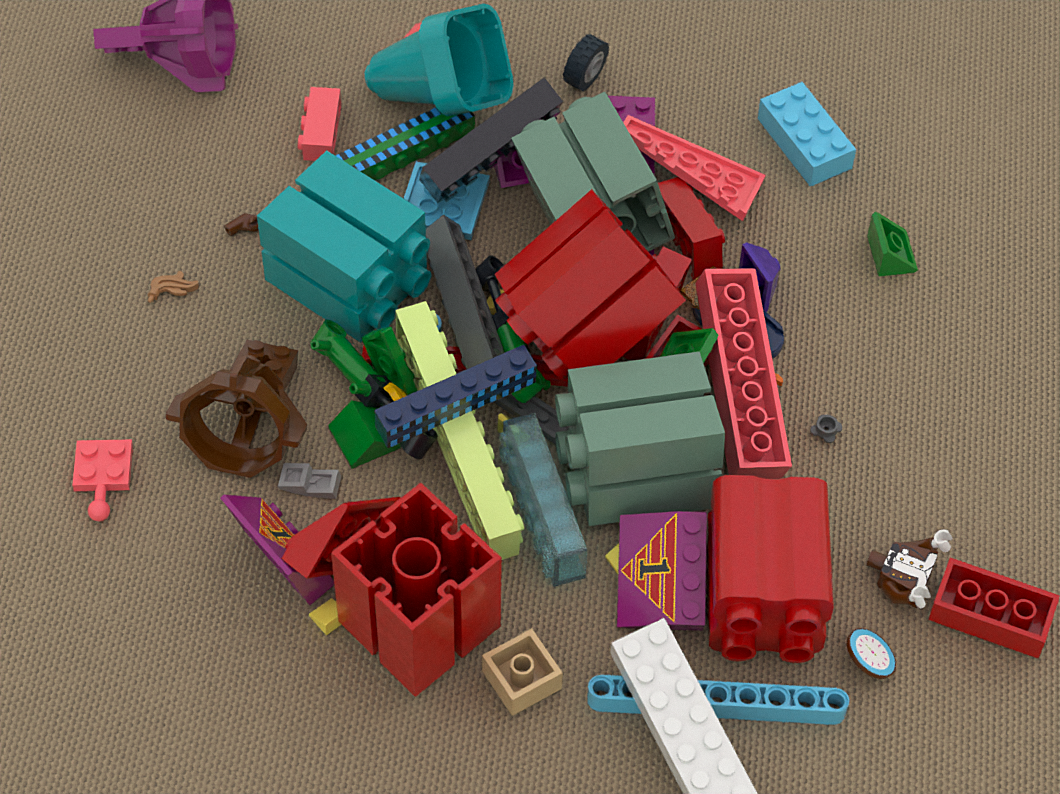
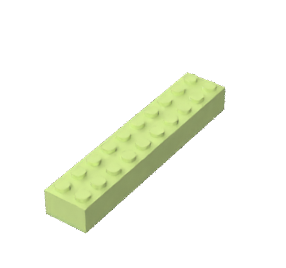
(461, 438)

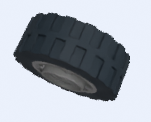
(585, 62)

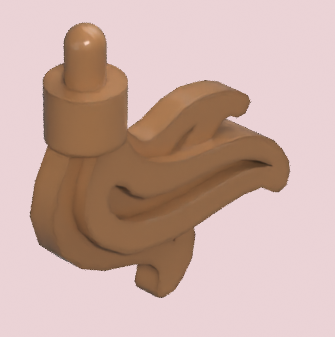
(173, 284)

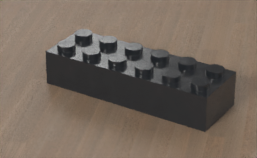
(488, 142)

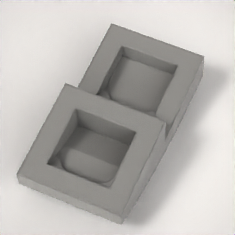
(305, 481)

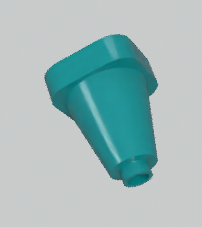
(450, 63)

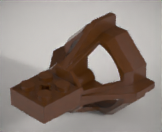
(252, 386)

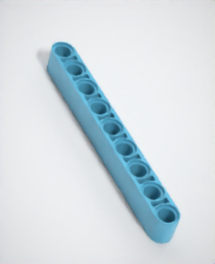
(732, 706)

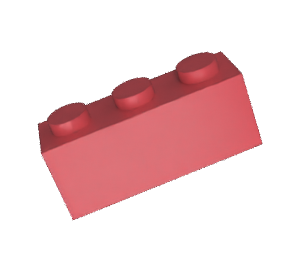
(320, 122)

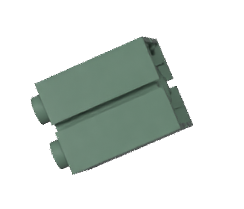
(594, 154)
(640, 437)

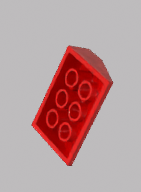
(312, 547)

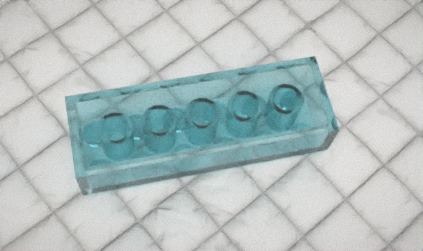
(544, 500)

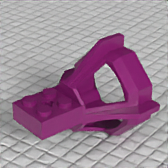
(184, 37)

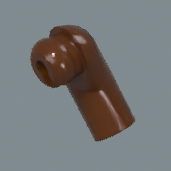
(243, 222)

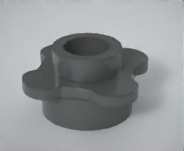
(829, 422)

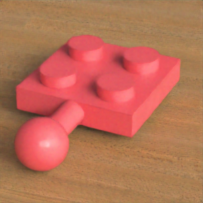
(102, 468)

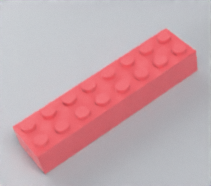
(743, 374)

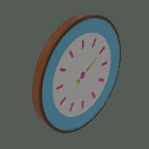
(871, 653)

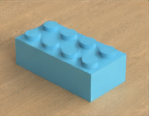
(806, 134)

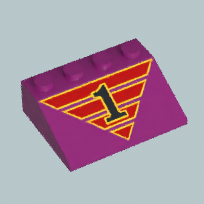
(271, 535)
(662, 570)

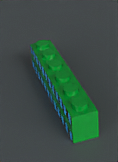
(408, 142)

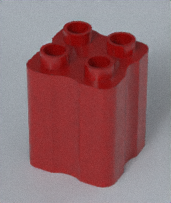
(769, 567)

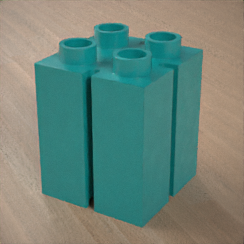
(344, 246)

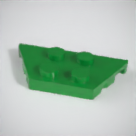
(389, 358)

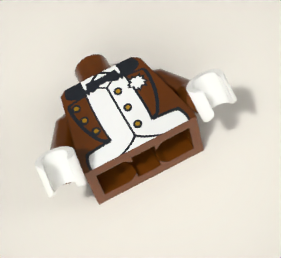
(909, 568)

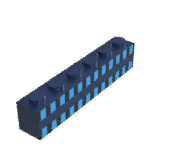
(455, 396)

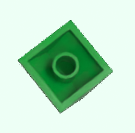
(890, 247)
(357, 435)

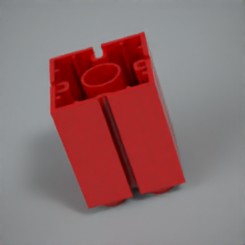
(585, 289)
(418, 588)

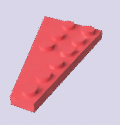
(713, 175)

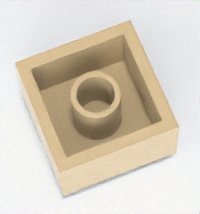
(522, 672)

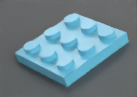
(462, 208)

